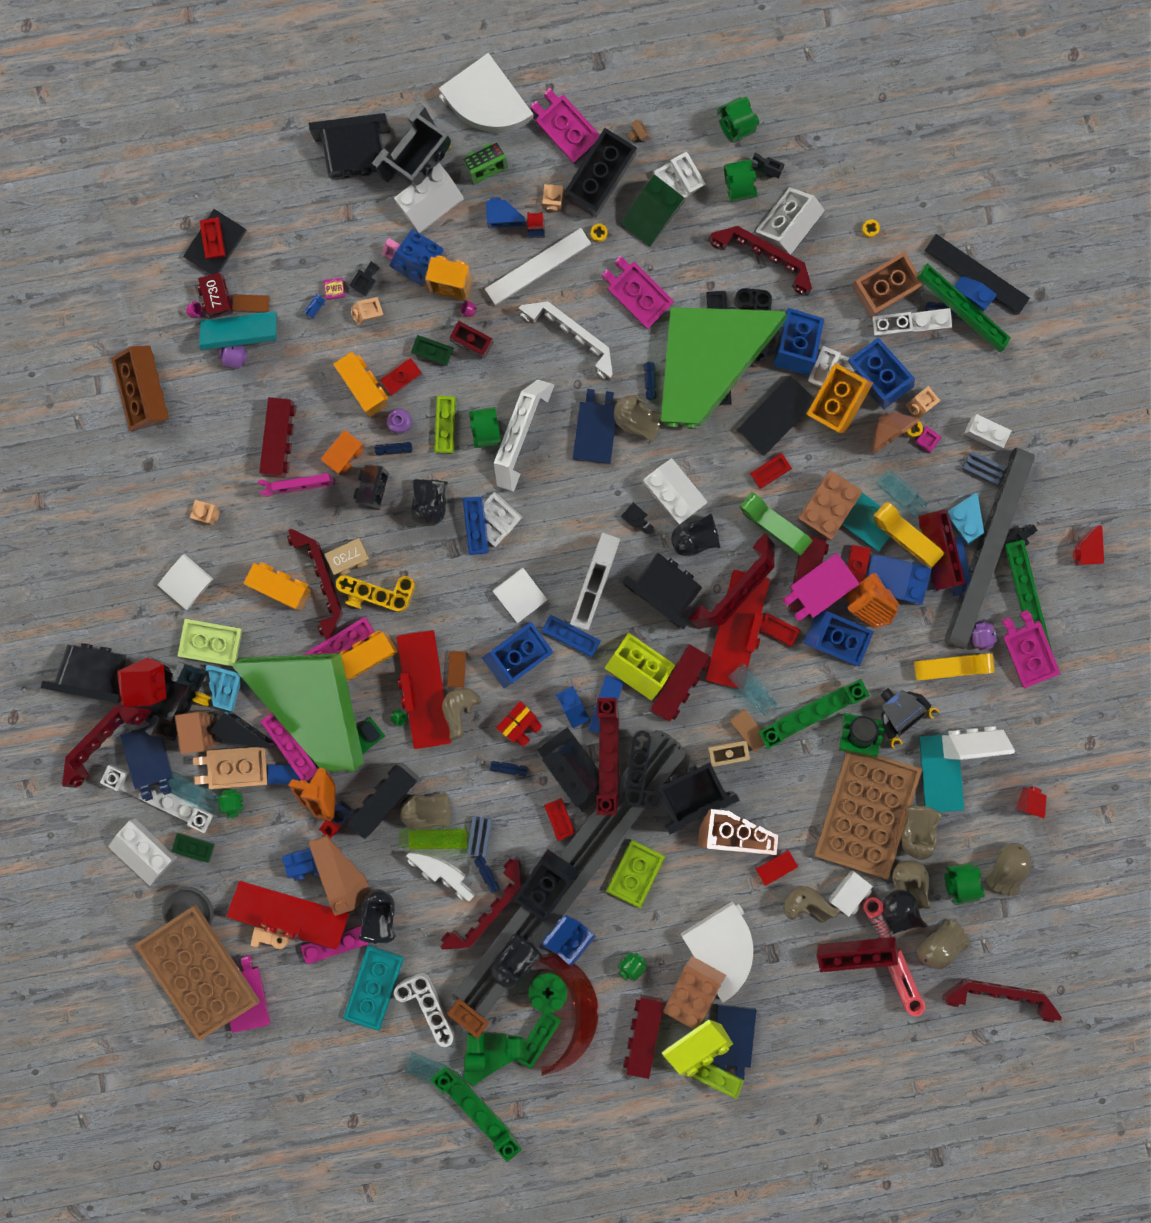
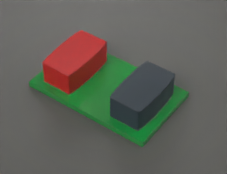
(369, 734)

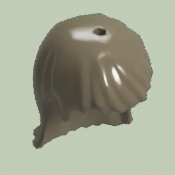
(637, 418)
(453, 707)
(425, 811)
(920, 831)
(1010, 870)
(913, 878)
(809, 901)
(943, 945)

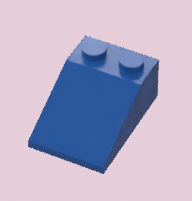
(798, 342)
(886, 372)
(903, 578)
(839, 637)
(517, 655)

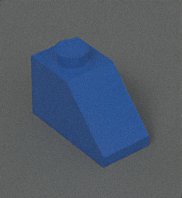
(502, 214)
(976, 292)
(572, 707)

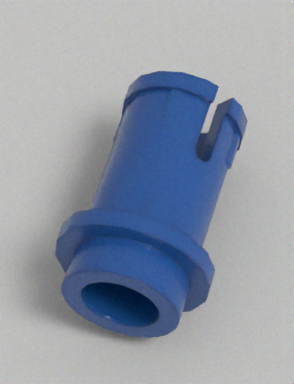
(314, 306)

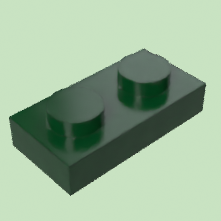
(432, 350)
(193, 847)

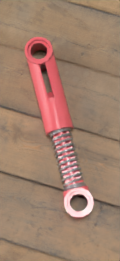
(898, 971)

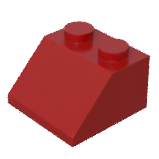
(142, 683)

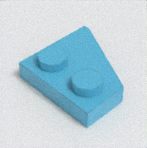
(967, 519)
(224, 687)

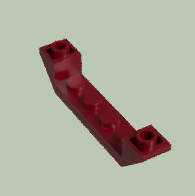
(722, 238)
(742, 589)
(327, 626)
(608, 756)
(74, 770)
(455, 940)
(958, 995)

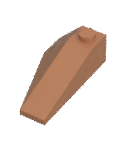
(889, 428)
(729, 832)
(340, 879)

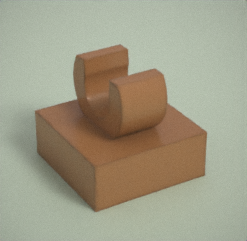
(639, 132)

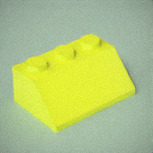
(640, 666)
(698, 1048)

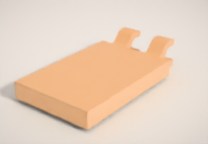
(233, 767)

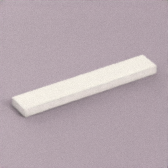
(538, 266)

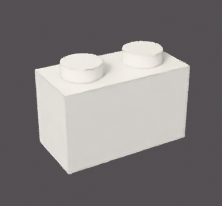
(987, 432)
(850, 893)

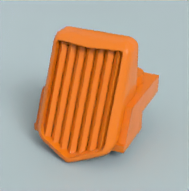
(872, 602)
(318, 795)

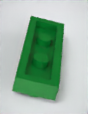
(539, 1038)

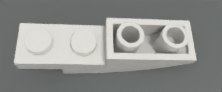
(912, 323)
(435, 867)

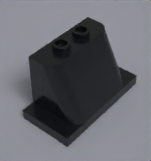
(350, 143)
(416, 152)
(665, 588)
(88, 672)
(180, 690)
(571, 768)
(692, 796)

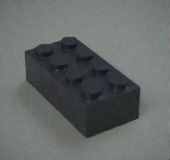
(600, 172)
(383, 801)

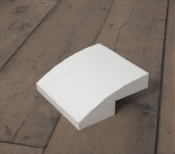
(681, 175)
(824, 365)
(499, 518)
(185, 581)
(520, 595)

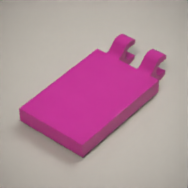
(565, 126)
(637, 292)
(296, 484)
(821, 587)
(1030, 651)
(258, 1014)

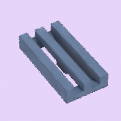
(987, 461)
(476, 852)

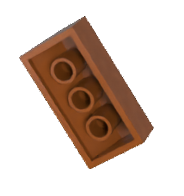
(140, 387)

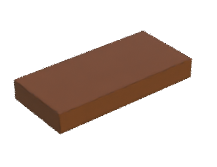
(250, 303)
(456, 669)

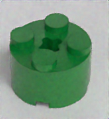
(737, 119)
(740, 180)
(484, 427)
(963, 883)
(537, 995)

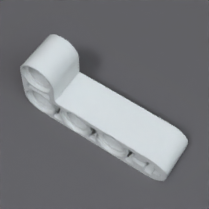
(428, 1010)

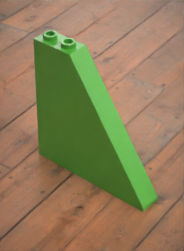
(708, 356)
(311, 702)

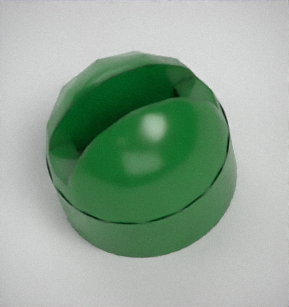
(398, 717)

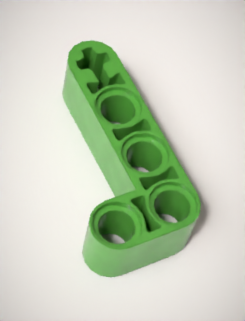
(774, 524)

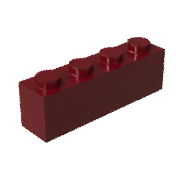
(277, 437)
(938, 529)
(807, 562)
(679, 682)
(857, 954)
(644, 1036)

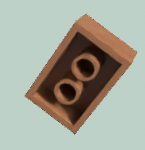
(887, 284)
(829, 505)
(195, 732)
(694, 993)

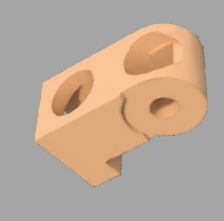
(276, 940)

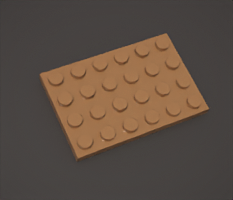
(867, 813)
(197, 973)

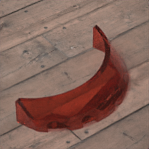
(585, 1010)

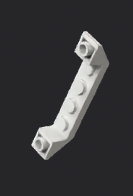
(532, 312)
(516, 432)
(195, 816)

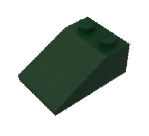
(652, 210)

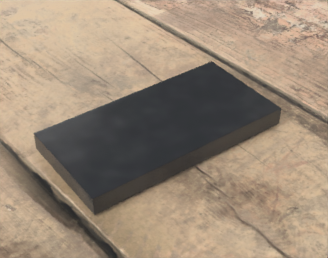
(776, 415)

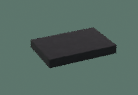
(232, 235)

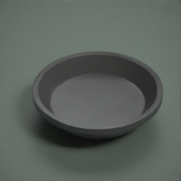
(184, 898)

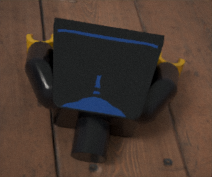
(902, 712)

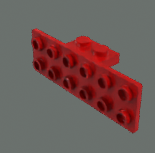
(738, 635)
(422, 689)
(287, 915)

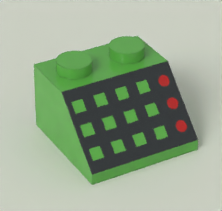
(485, 162)

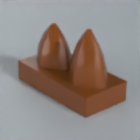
(467, 1018)

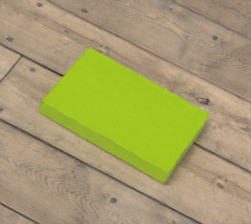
(635, 873)

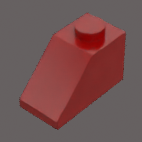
(1090, 548)
(1032, 802)

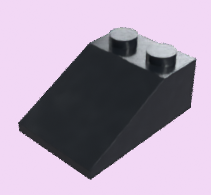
(372, 486)
(235, 730)
(546, 885)

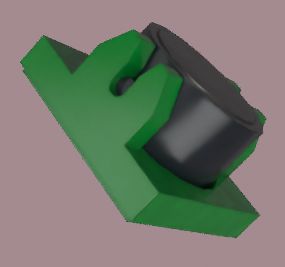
(860, 733)

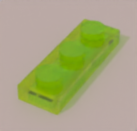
(438, 839)

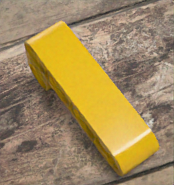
(922, 548)
(373, 591)
(954, 666)

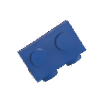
(414, 256)
(569, 939)

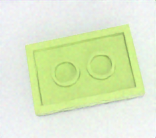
(209, 642)

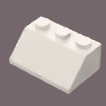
(430, 199)
(790, 220)
(674, 491)
(976, 743)
(142, 851)

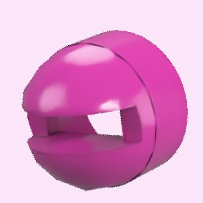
(468, 309)
(194, 310)

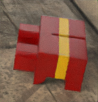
(513, 730)

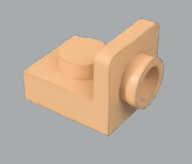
(552, 198)
(366, 310)
(922, 402)
(205, 512)

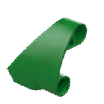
(489, 1054)

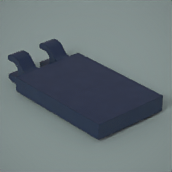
(595, 430)
(147, 762)
(740, 1027)

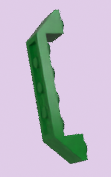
(813, 712)
(451, 1083)

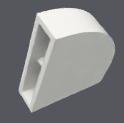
(485, 98)
(595, 581)
(724, 944)

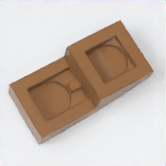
(747, 729)

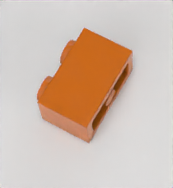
(343, 452)

